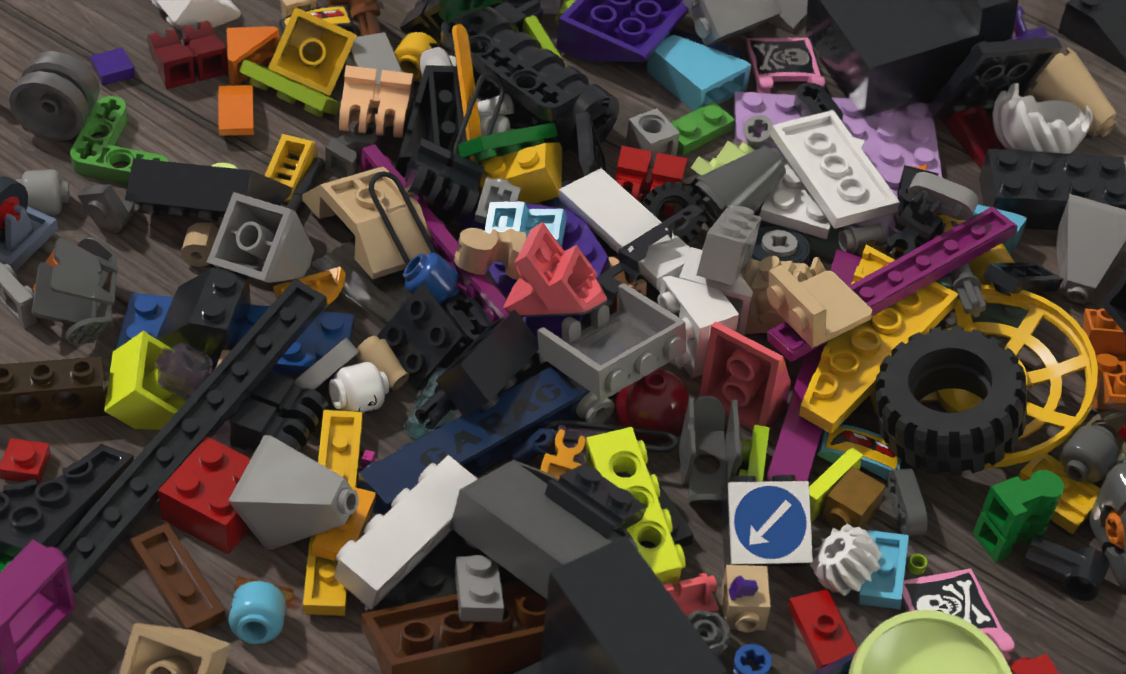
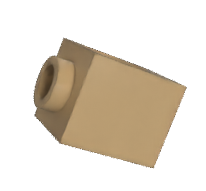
(747, 612)

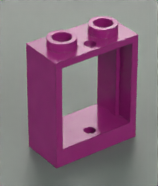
(33, 602)

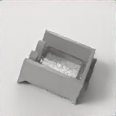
(615, 346)

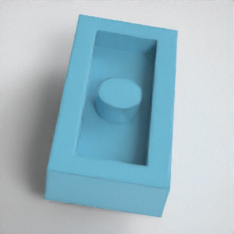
(888, 581)

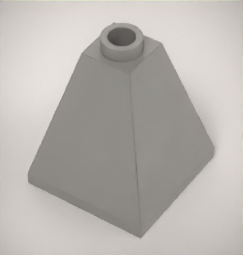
(261, 241)
(1088, 246)
(290, 495)

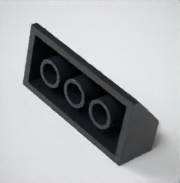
(196, 188)

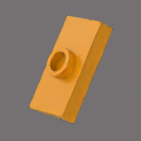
(331, 541)

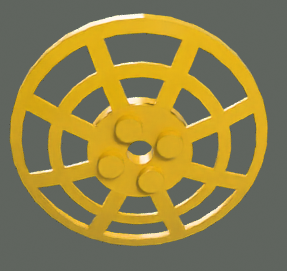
(960, 400)

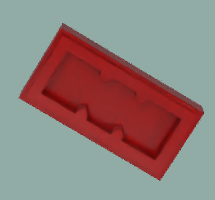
(821, 627)

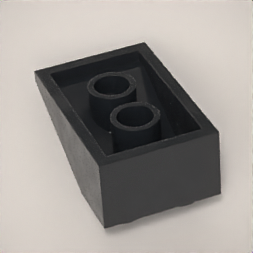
(1098, 28)

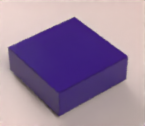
(112, 66)

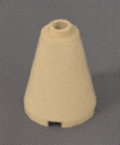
(1070, 81)

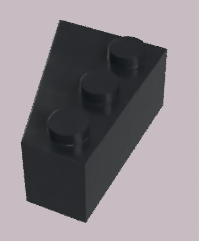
(434, 114)

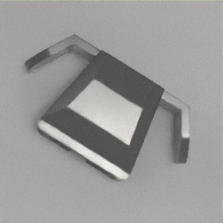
(78, 288)
(705, 438)

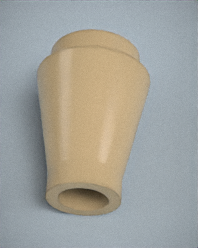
(381, 355)

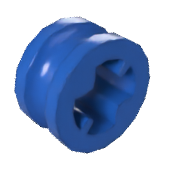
(759, 656)

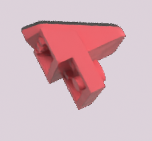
(553, 279)

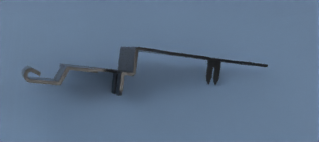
(630, 260)

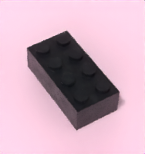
(1041, 183)

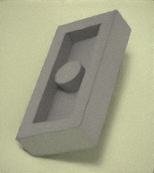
(15, 297)
(478, 589)

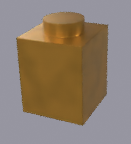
(853, 500)

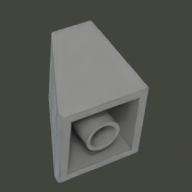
(729, 18)

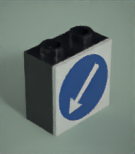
(766, 522)

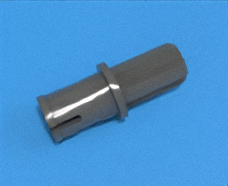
(969, 290)

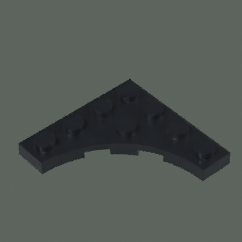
(57, 505)

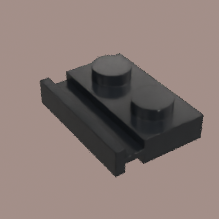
(595, 500)

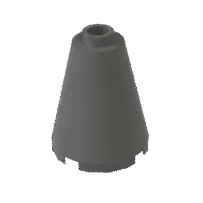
(740, 182)

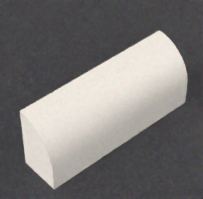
(620, 220)

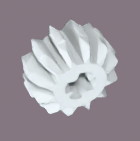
(846, 559)

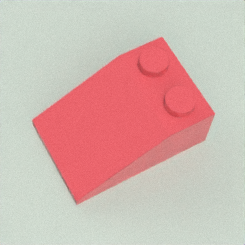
(746, 373)

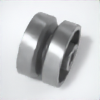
(54, 96)

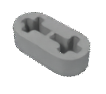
(955, 199)
(327, 365)

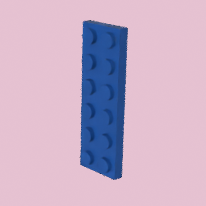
(322, 335)

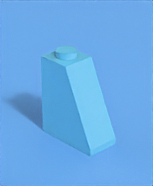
(697, 72)

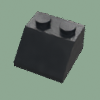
(208, 312)

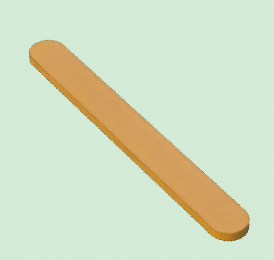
(466, 83)

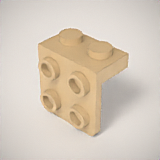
(816, 307)

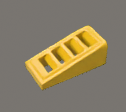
(293, 146)

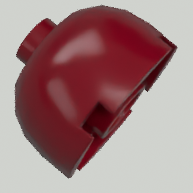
(653, 403)

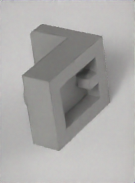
(495, 191)

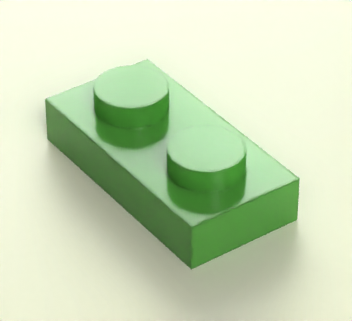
(702, 127)

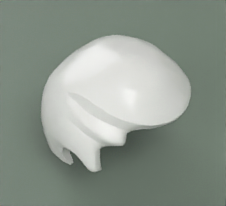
(1038, 126)

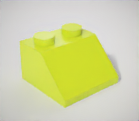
(133, 385)

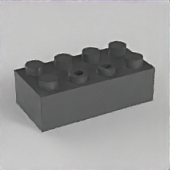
(521, 526)

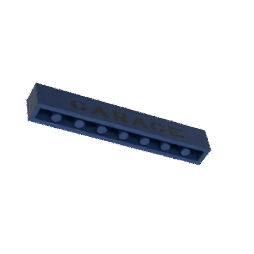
(479, 438)

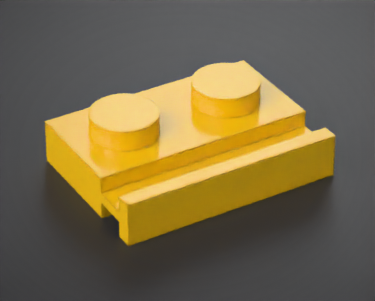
(1076, 499)

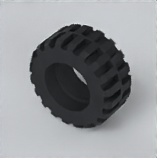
(955, 439)

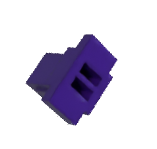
(742, 587)

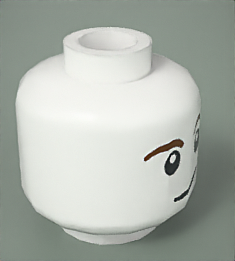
(358, 388)

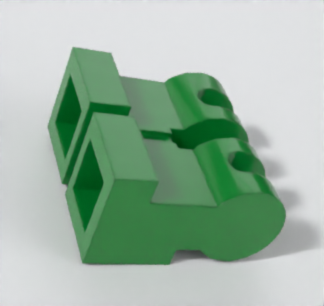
(1017, 512)

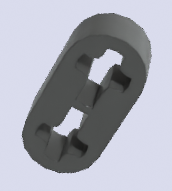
(907, 502)

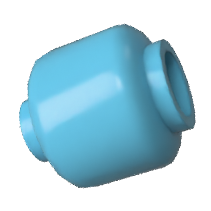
(257, 612)

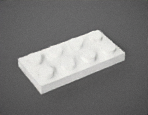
(834, 169)
(794, 206)

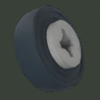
(783, 243)

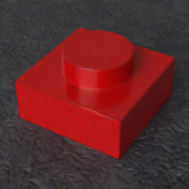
(24, 460)

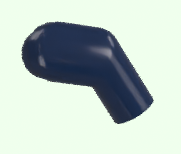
(537, 444)

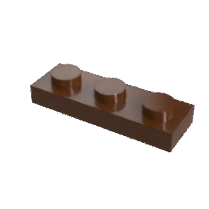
(177, 579)

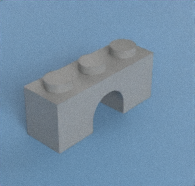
(729, 245)

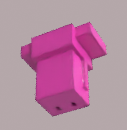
(368, 457)

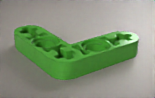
(104, 149)

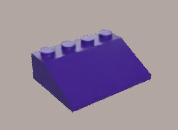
(617, 28)

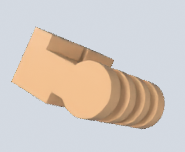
(363, 94)

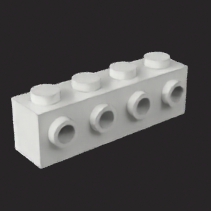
(404, 535)

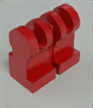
(636, 174)

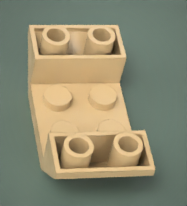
(352, 203)

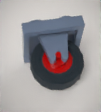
(21, 227)

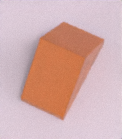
(251, 44)

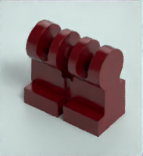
(199, 52)

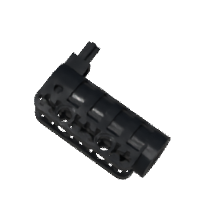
(533, 77)

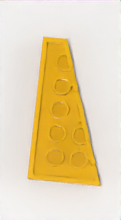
(854, 358)

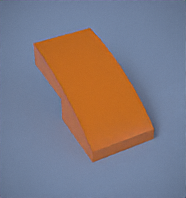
(235, 110)

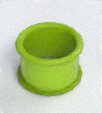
(917, 558)

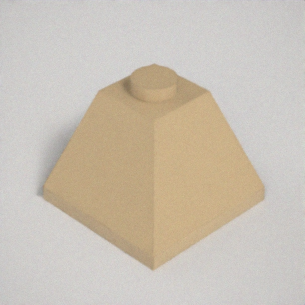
(173, 651)

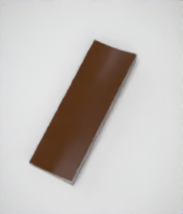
(433, 640)

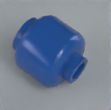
(434, 273)

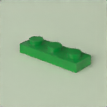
(506, 142)

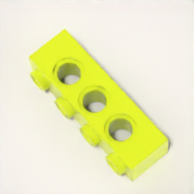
(622, 452)

